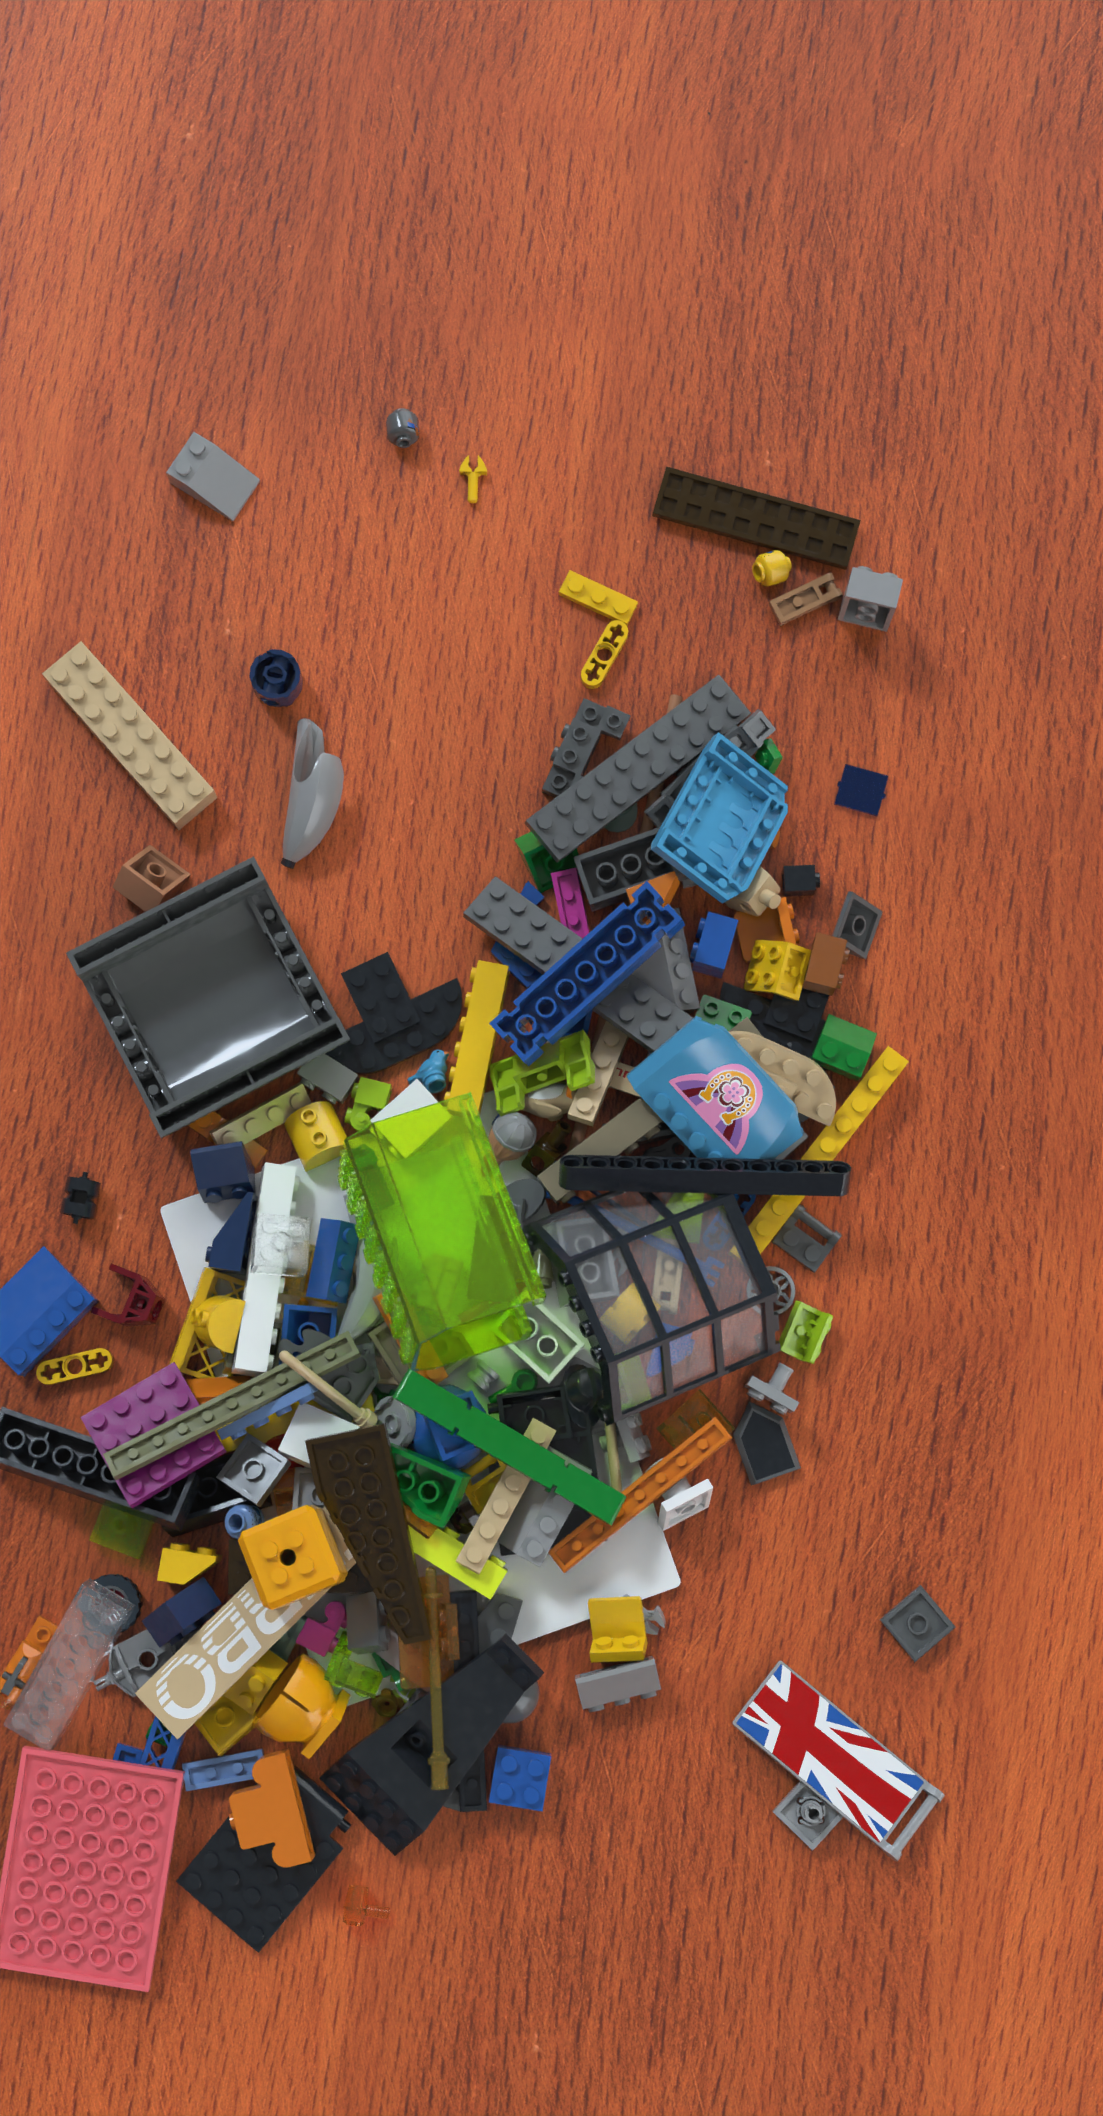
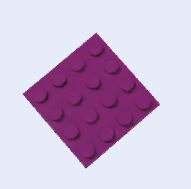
(139, 1411)

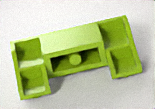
(563, 1060)

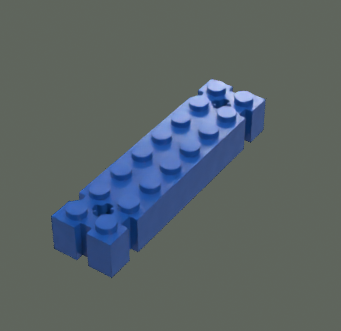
(587, 973)

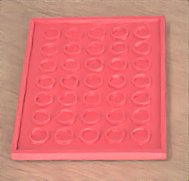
(87, 1867)

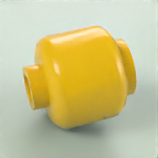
(771, 568)

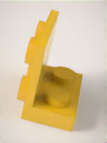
(777, 968)
(617, 1629)

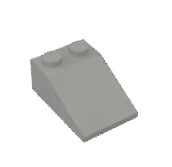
(212, 477)

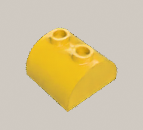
(316, 1134)
(218, 1321)

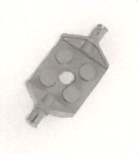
(126, 1665)

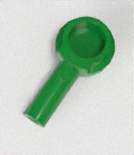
(522, 1380)

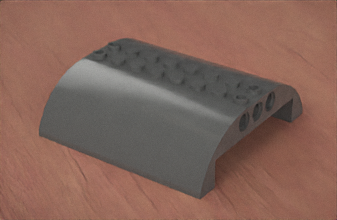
(208, 997)

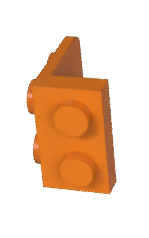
(770, 925)

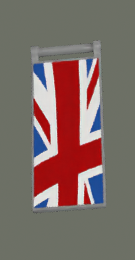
(835, 1758)

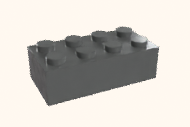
(620, 866)

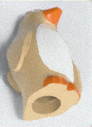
(550, 1101)

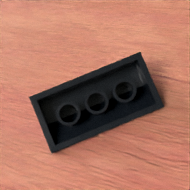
(212, 1499)

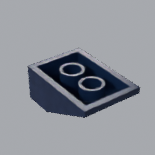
(233, 1242)

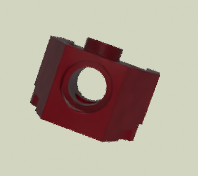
(142, 1294)

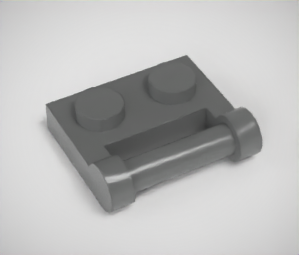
(802, 1246)

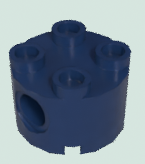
(276, 678)

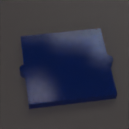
(861, 790)

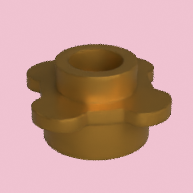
(383, 1708)

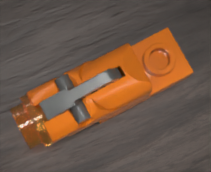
(24, 1661)

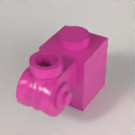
(321, 1636)

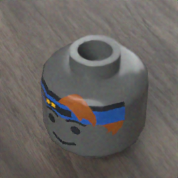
(402, 428)

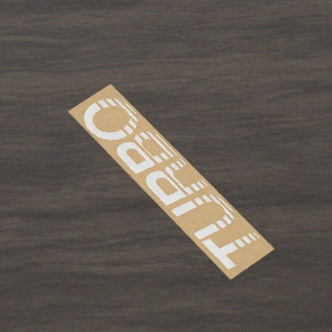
(224, 1650)

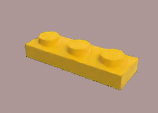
(597, 597)

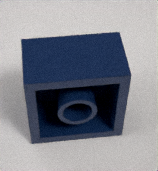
(182, 1613)

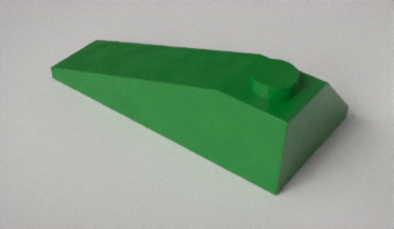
(429, 1485)

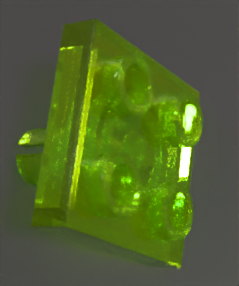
(121, 1531)

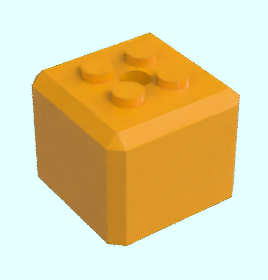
(316, 1563)

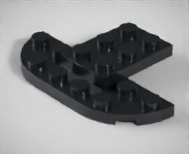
(783, 1018)
(392, 1022)

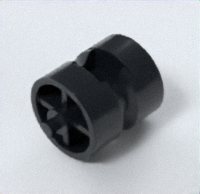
(80, 1197)

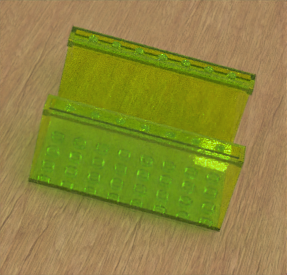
(440, 1233)

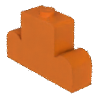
(273, 1811)

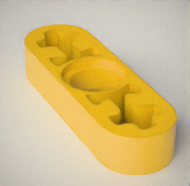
(589, 666)
(54, 1364)

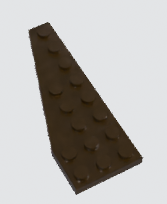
(363, 1496)

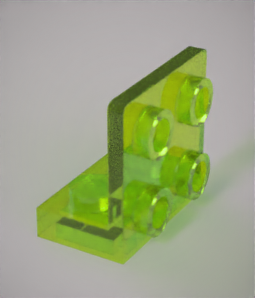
(350, 1674)

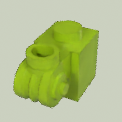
(368, 1096)

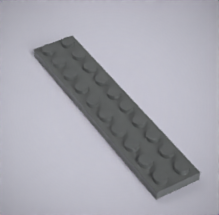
(636, 769)
(544, 941)

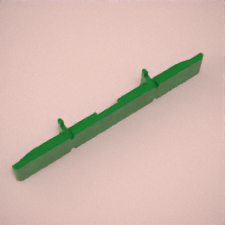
(509, 1447)

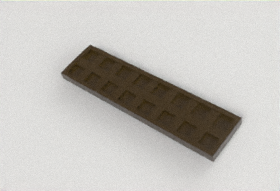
(756, 518)

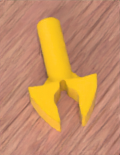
(473, 477)

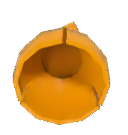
(301, 1706)

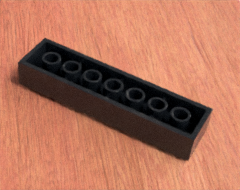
(76, 1466)

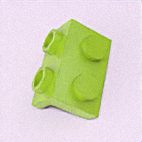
(805, 1332)

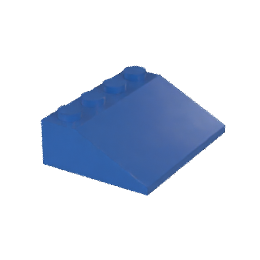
(39, 1310)

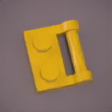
(482, 1490)

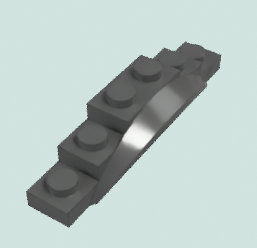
(747, 737)

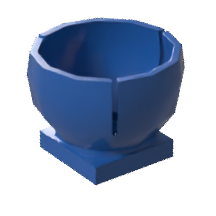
(434, 1441)

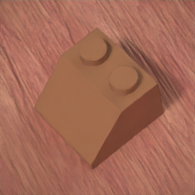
(150, 879)

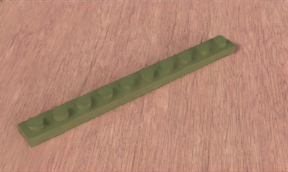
(228, 1407)

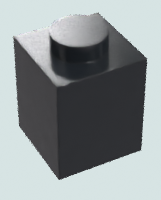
(800, 880)

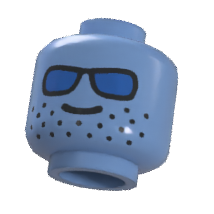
(242, 1518)

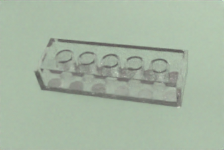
(69, 1665)

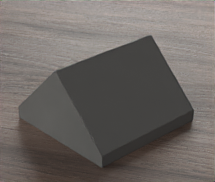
(857, 924)

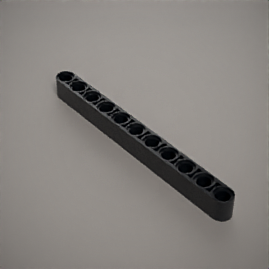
(704, 1175)

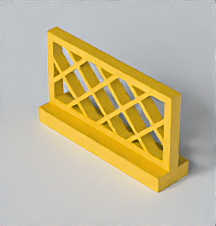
(188, 1336)

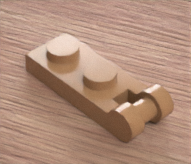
(805, 599)

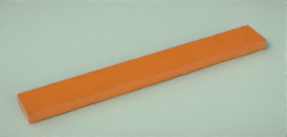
(642, 1493)

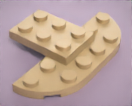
(795, 1074)

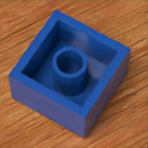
(715, 942)
(520, 1777)

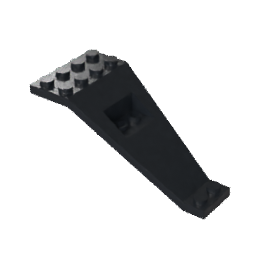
(388, 1772)

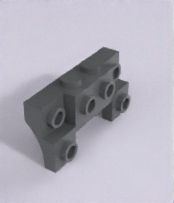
(580, 742)

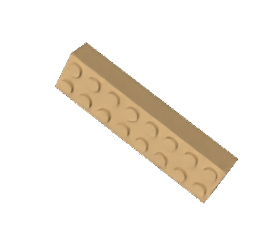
(130, 735)

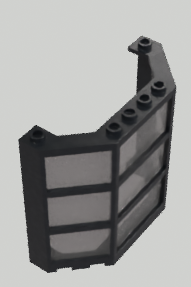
(661, 1291)

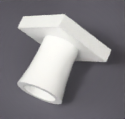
(683, 1501)

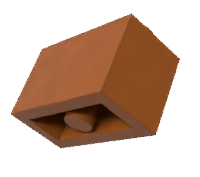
(825, 963)

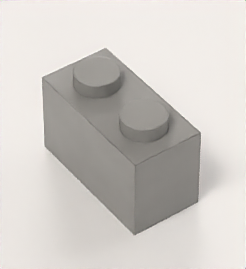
(329, 1077)

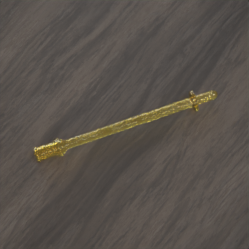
(438, 1758)

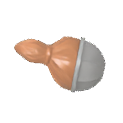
(511, 1136)

